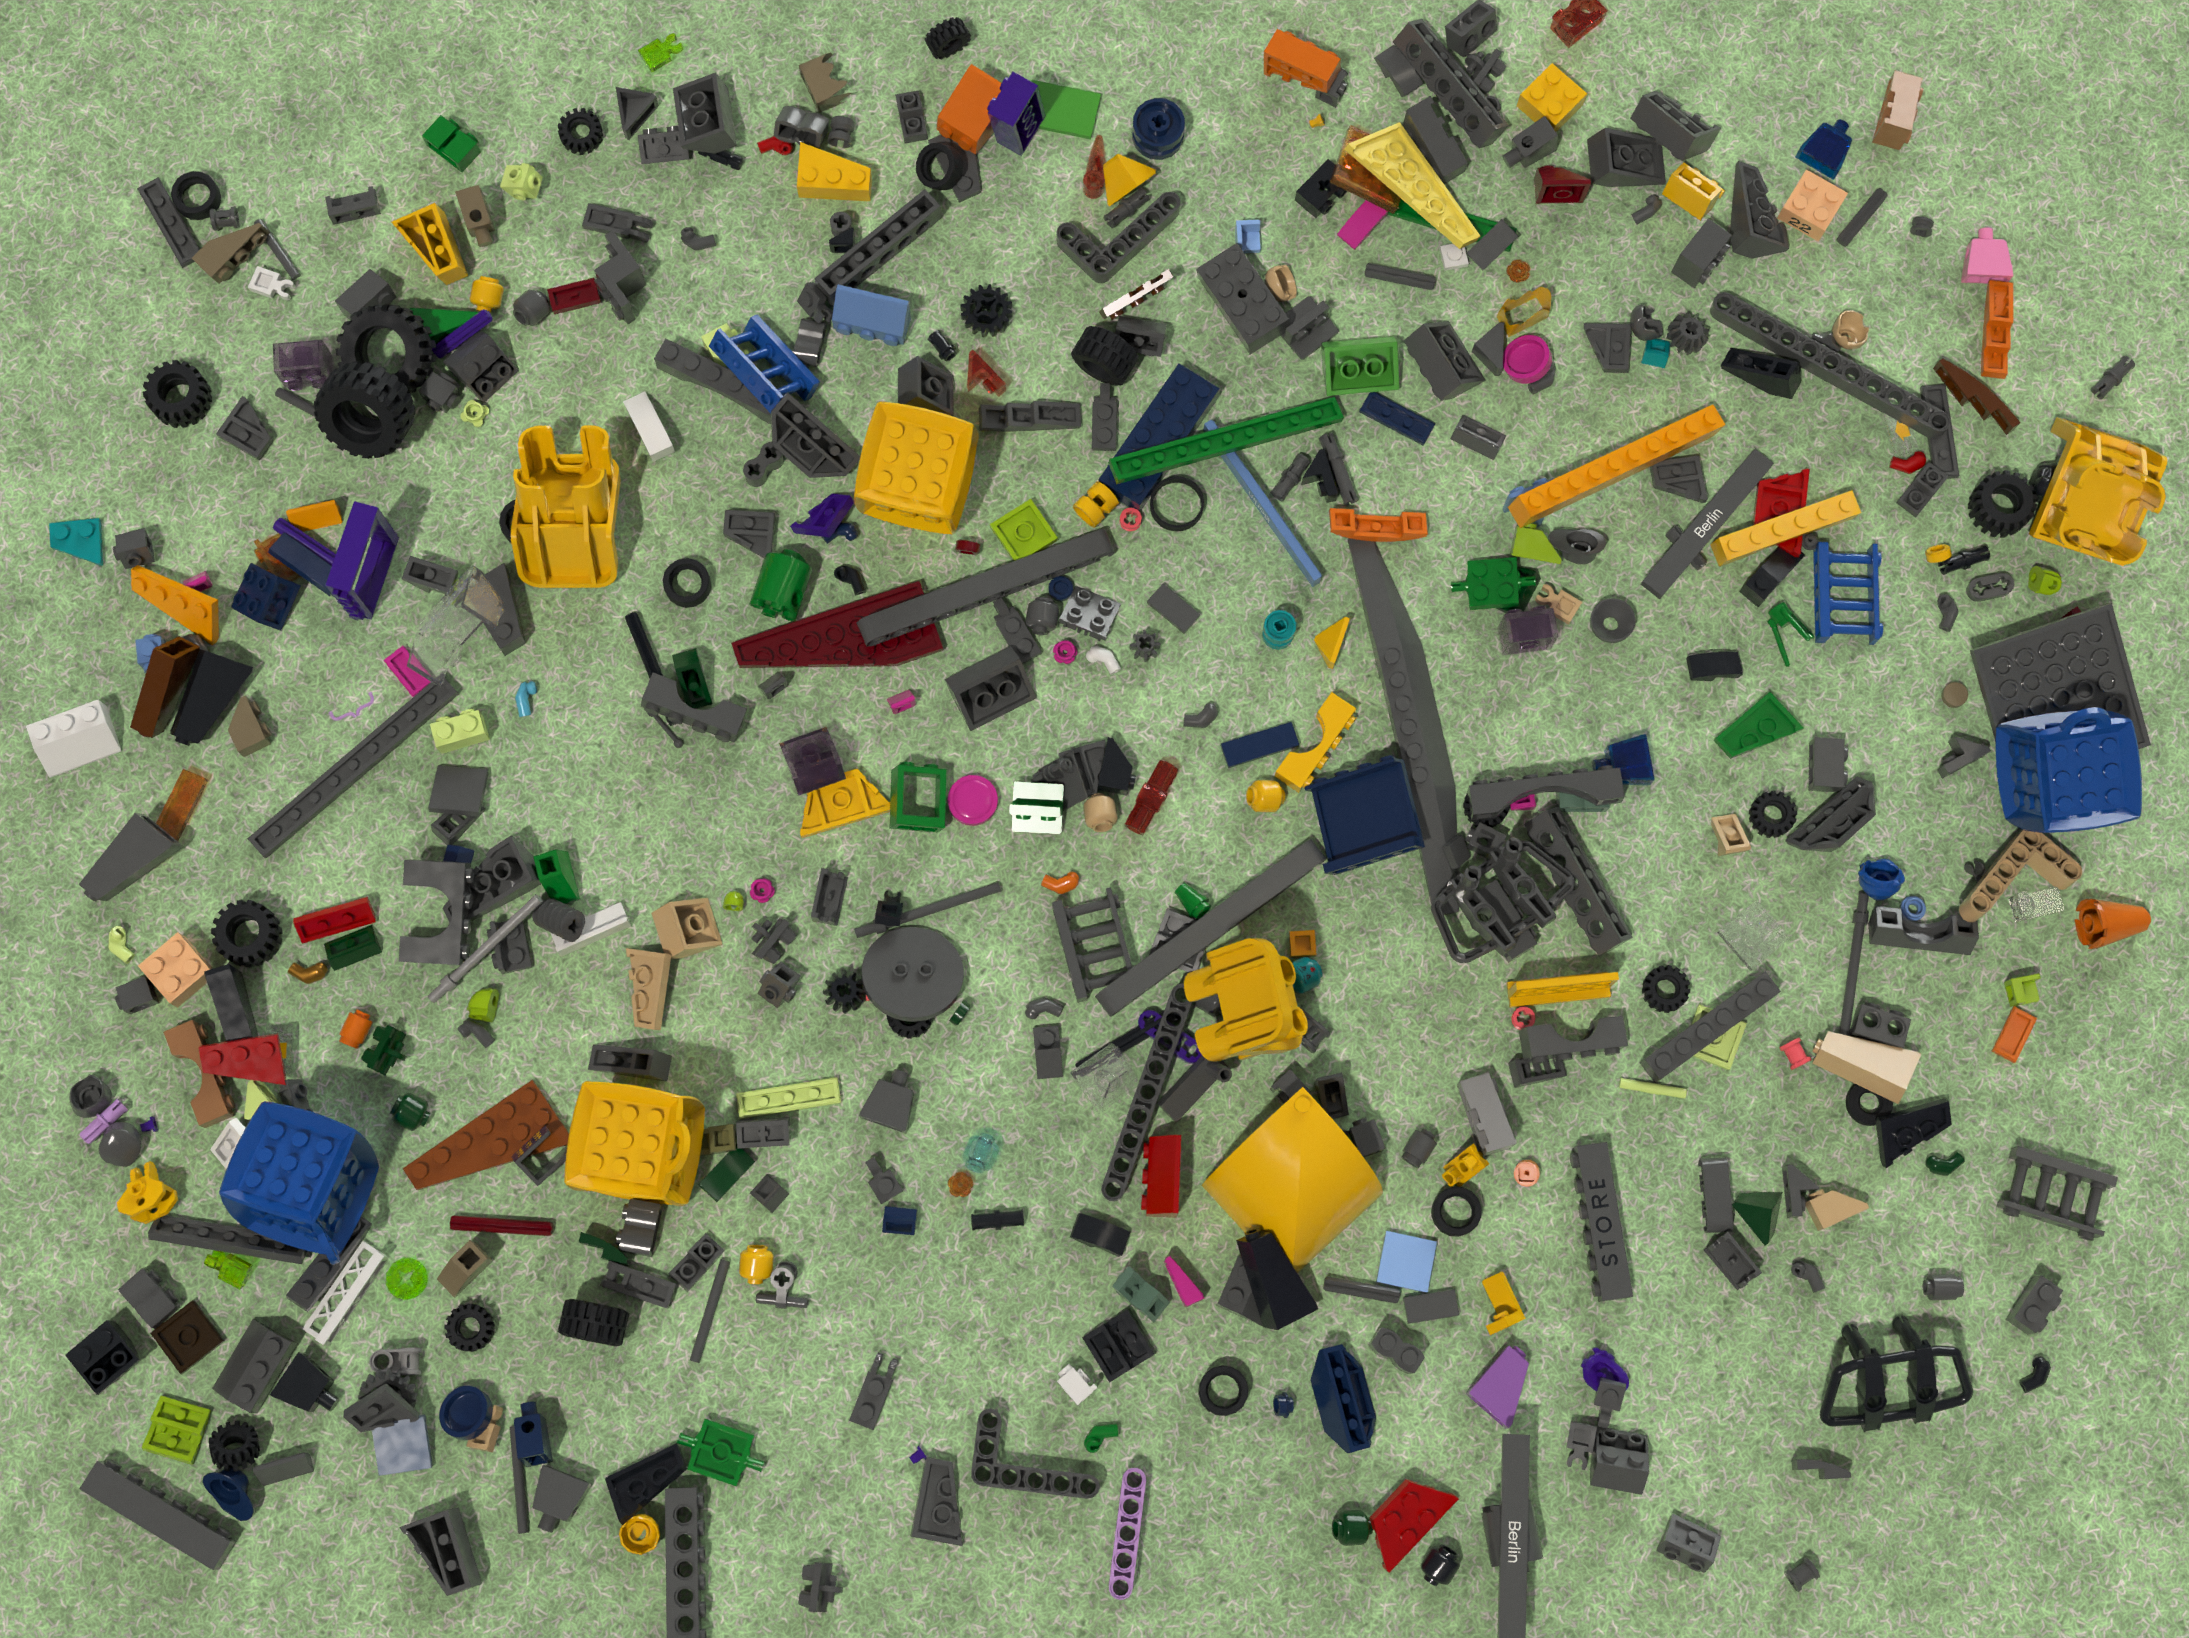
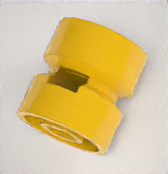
(1089, 510)

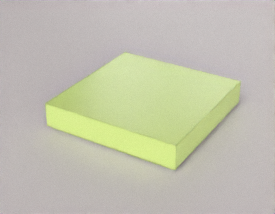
(1724, 1048)

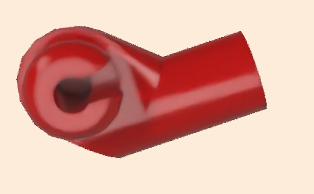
(775, 144)
(1909, 465)

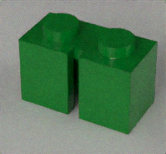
(452, 144)

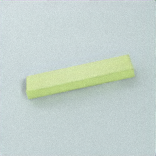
(788, 1098)

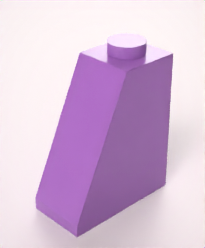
(1501, 1385)

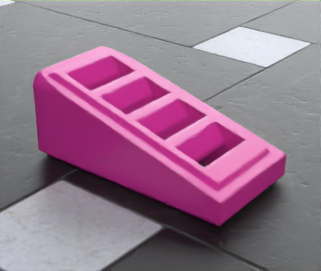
(1185, 1287)

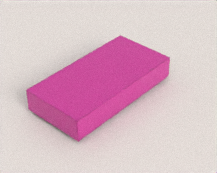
(409, 678)

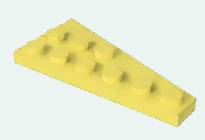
(1404, 170)

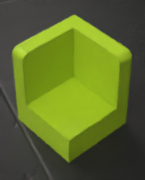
(2022, 990)

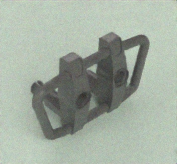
(1511, 875)

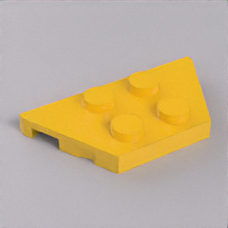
(842, 804)

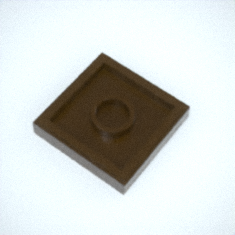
(187, 1337)

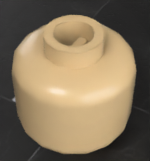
(1100, 812)

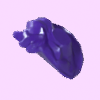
(1602, 1365)

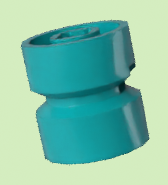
(1278, 629)

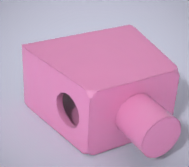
(1986, 259)

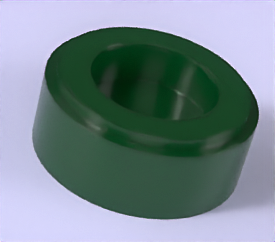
(960, 1013)

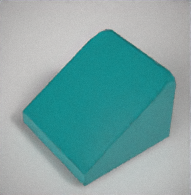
(1656, 353)

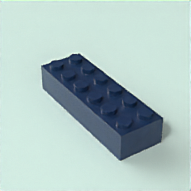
(1170, 417)

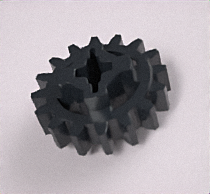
(989, 300)

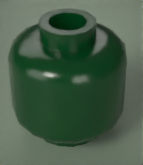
(410, 1111)
(1351, 1527)

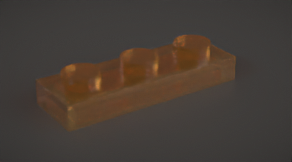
(181, 803)

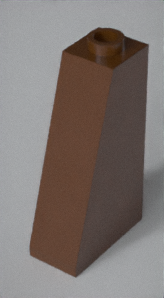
(163, 685)

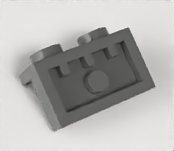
(661, 146)
(513, 951)
(1689, 1544)

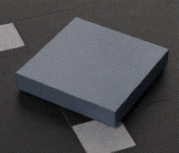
(402, 1447)

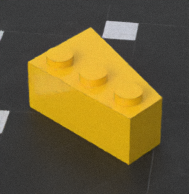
(831, 176)
(434, 242)

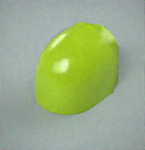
(2044, 581)
(483, 1005)

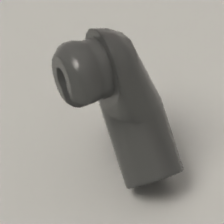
(694, 241)
(1203, 719)
(1041, 1005)

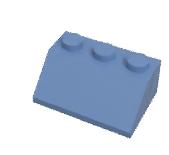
(871, 315)

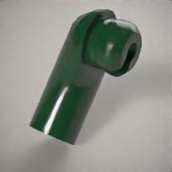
(1942, 1166)

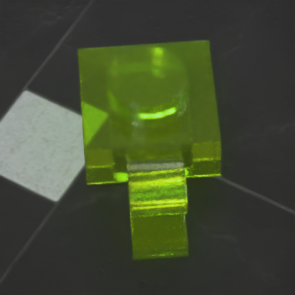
(230, 1267)

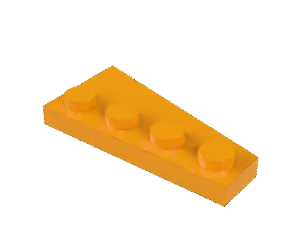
(182, 603)

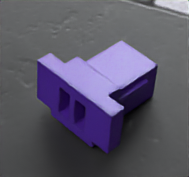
(150, 1125)
(917, 1456)

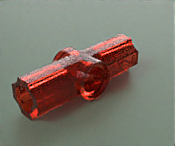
(1151, 797)

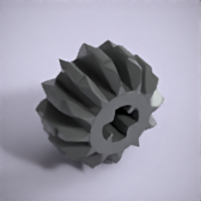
(1687, 333)

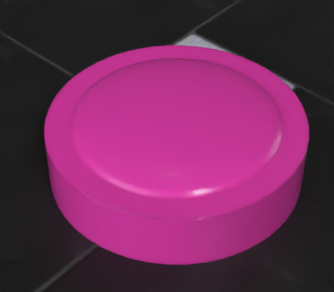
(1527, 359)
(972, 800)

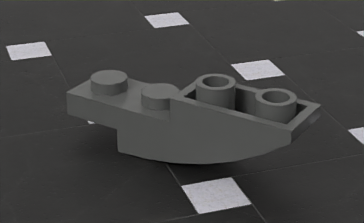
(322, 1274)

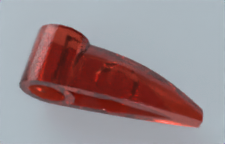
(1094, 170)

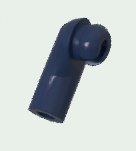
(843, 529)

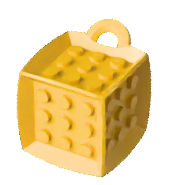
(916, 467)
(634, 1143)

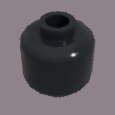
(1440, 1565)

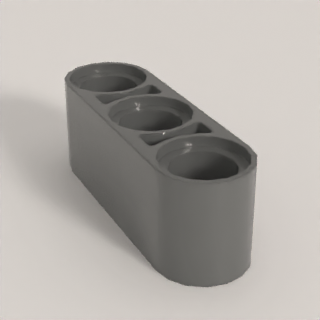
(1717, 1195)

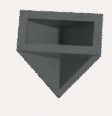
(634, 109)

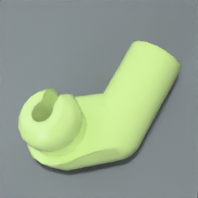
(117, 944)

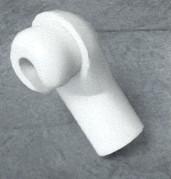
(1103, 655)

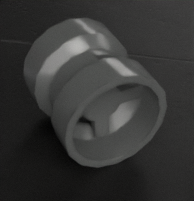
(841, 130)

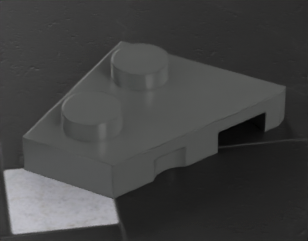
(1610, 345)

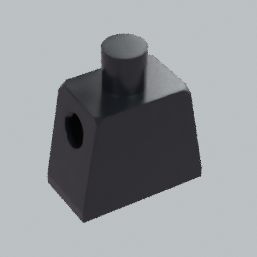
(305, 1385)

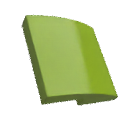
(176, 1430)

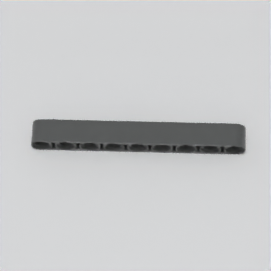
(1139, 1102)

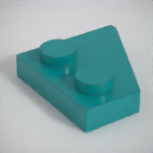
(79, 539)

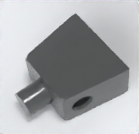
(1532, 144)
(890, 1103)
(558, 1496)

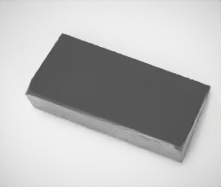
(1478, 437)
(284, 1468)

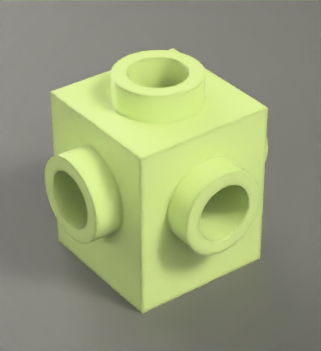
(521, 181)

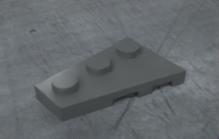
(969, 182)
(936, 1506)

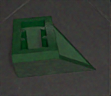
(1760, 1212)

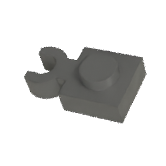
(1582, 1440)

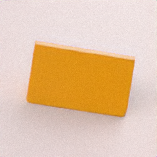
(315, 515)

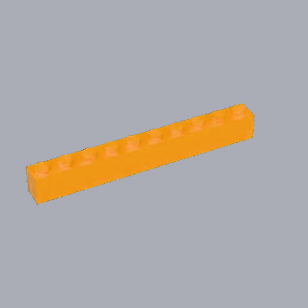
(1616, 466)

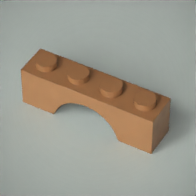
(211, 1102)

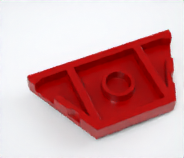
(1780, 497)
(1407, 1518)

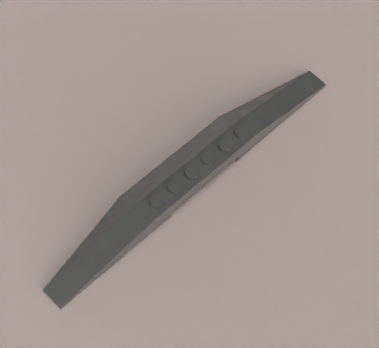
(1411, 713)

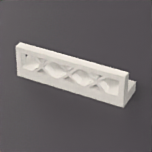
(350, 1296)

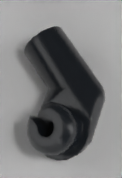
(2039, 1377)

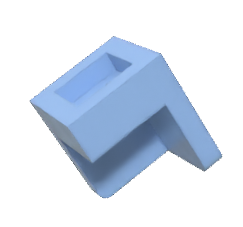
(1248, 235)

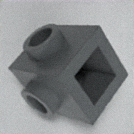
(777, 990)

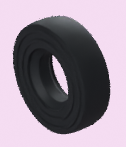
(1858, 1114)

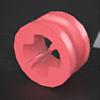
(1123, 517)
(1526, 1011)

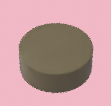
(1954, 695)

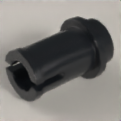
(943, 347)

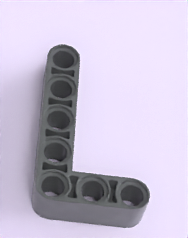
(1121, 242)
(1023, 1473)

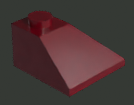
(1559, 186)

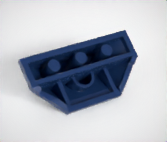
(1343, 1399)

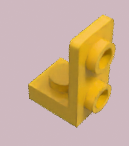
(1504, 1303)

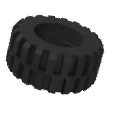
(408, 326)
(374, 389)

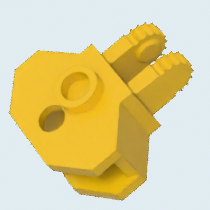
(145, 1194)

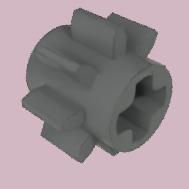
(1145, 652)

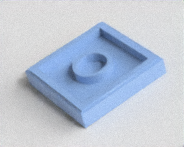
(1406, 1261)

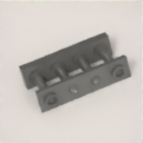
(1071, 938)
(2074, 1175)

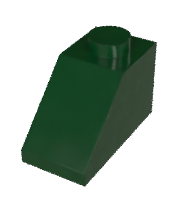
(692, 679)

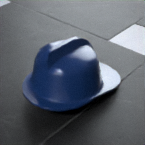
(230, 1492)

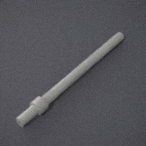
(451, 980)

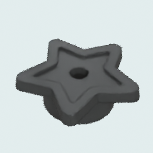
(1828, 340)

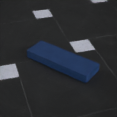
(1397, 418)
(301, 561)
(1259, 745)

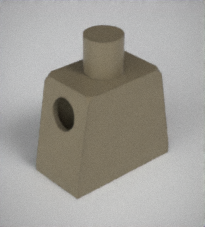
(475, 207)

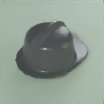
(1578, 545)

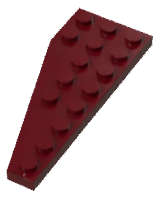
(835, 639)

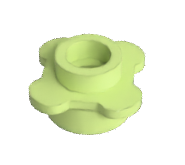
(471, 407)

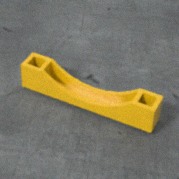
(1785, 527)

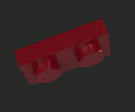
(574, 296)

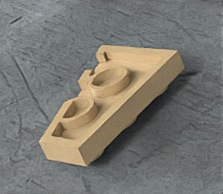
(650, 981)

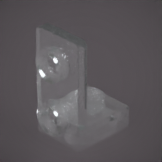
(2036, 904)

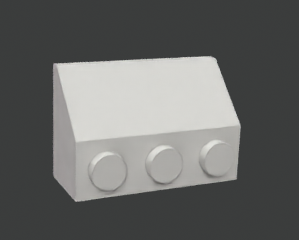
(74, 738)

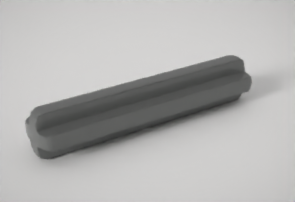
(1862, 217)
(1400, 276)
(1361, 1289)

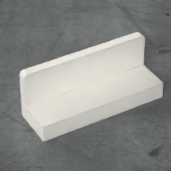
(596, 928)

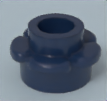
(1283, 1405)

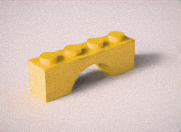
(1298, 767)

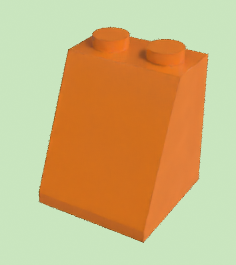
(966, 112)

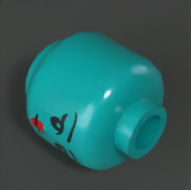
(1307, 974)

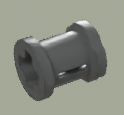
(216, 216)
(836, 220)
(1802, 1574)

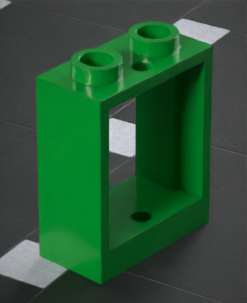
(912, 822)

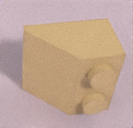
(686, 927)

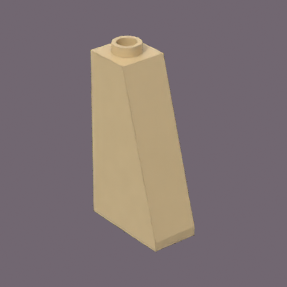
(1867, 1063)

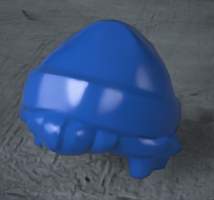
(1880, 878)

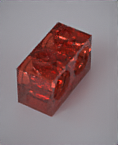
(1581, 21)

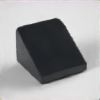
(842, 242)

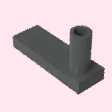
(1193, 1086)

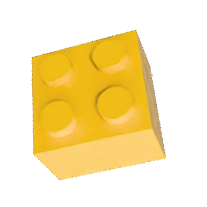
(1552, 96)

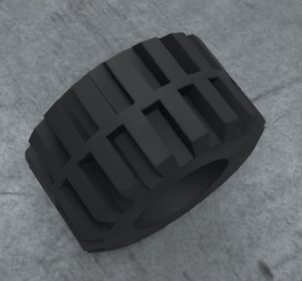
(1104, 355)
(185, 410)
(1994, 520)
(263, 945)
(593, 1322)

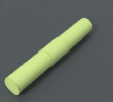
(1652, 1088)

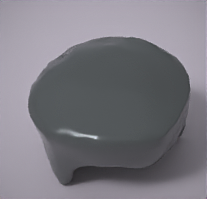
(90, 1097)
(120, 1144)

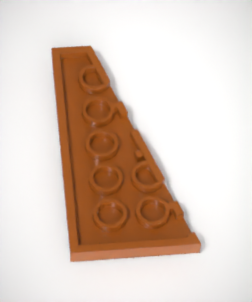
(490, 1139)

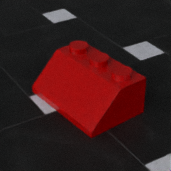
(1162, 1176)

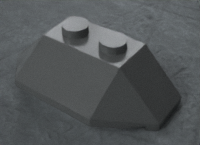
(808, 441)
(1837, 818)

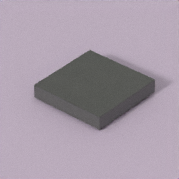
(458, 790)

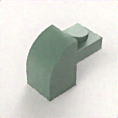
(1140, 1294)

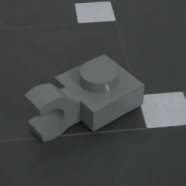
(813, 301)
(884, 1184)
(1609, 1398)

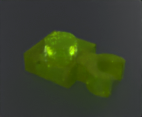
(658, 54)

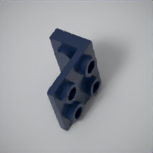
(265, 597)

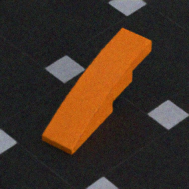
(1996, 329)

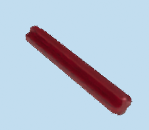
(498, 1225)

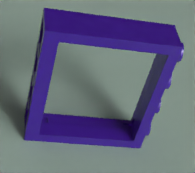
(363, 523)

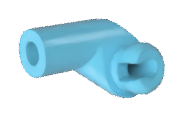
(522, 697)

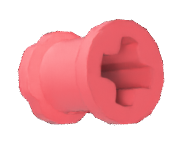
(1795, 1053)

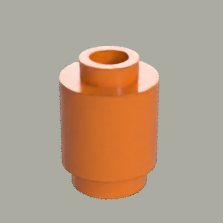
(355, 1029)

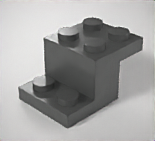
(619, 278)

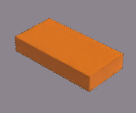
(2014, 1034)

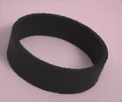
(1177, 479)

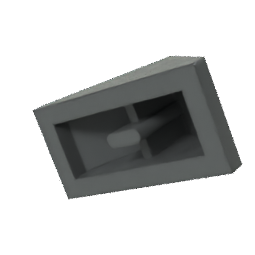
(1490, 349)
(1332, 1095)

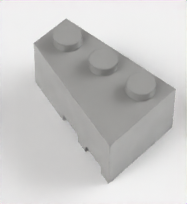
(1486, 1114)

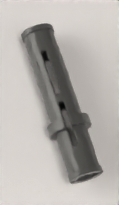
(1338, 469)

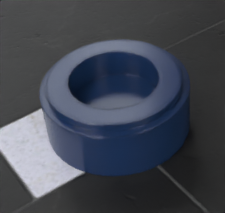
(1060, 588)

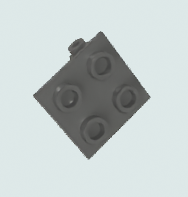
(1090, 613)
(1064, 772)

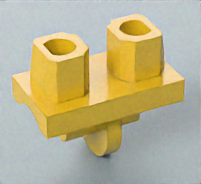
(1464, 1166)

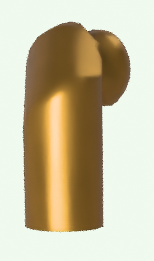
(310, 974)

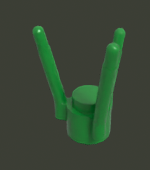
(1783, 616)

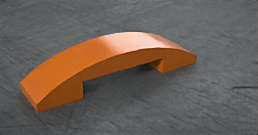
(1378, 528)

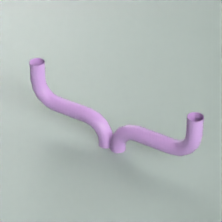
(357, 711)

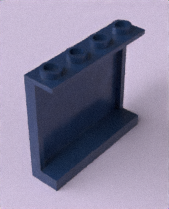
(1366, 815)

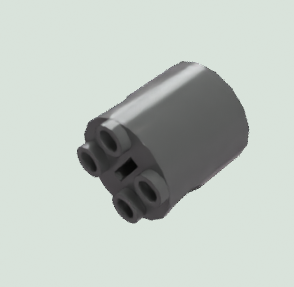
(1491, 1525)

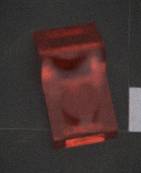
(980, 370)

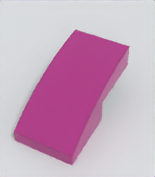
(1361, 224)

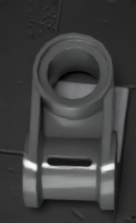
(1313, 1027)

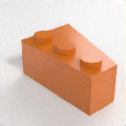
(1300, 61)

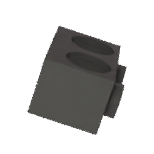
(1471, 28)
(1879, 1031)

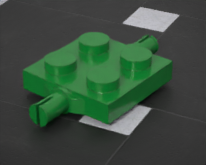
(1493, 583)
(720, 1452)

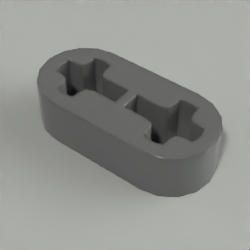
(1990, 592)

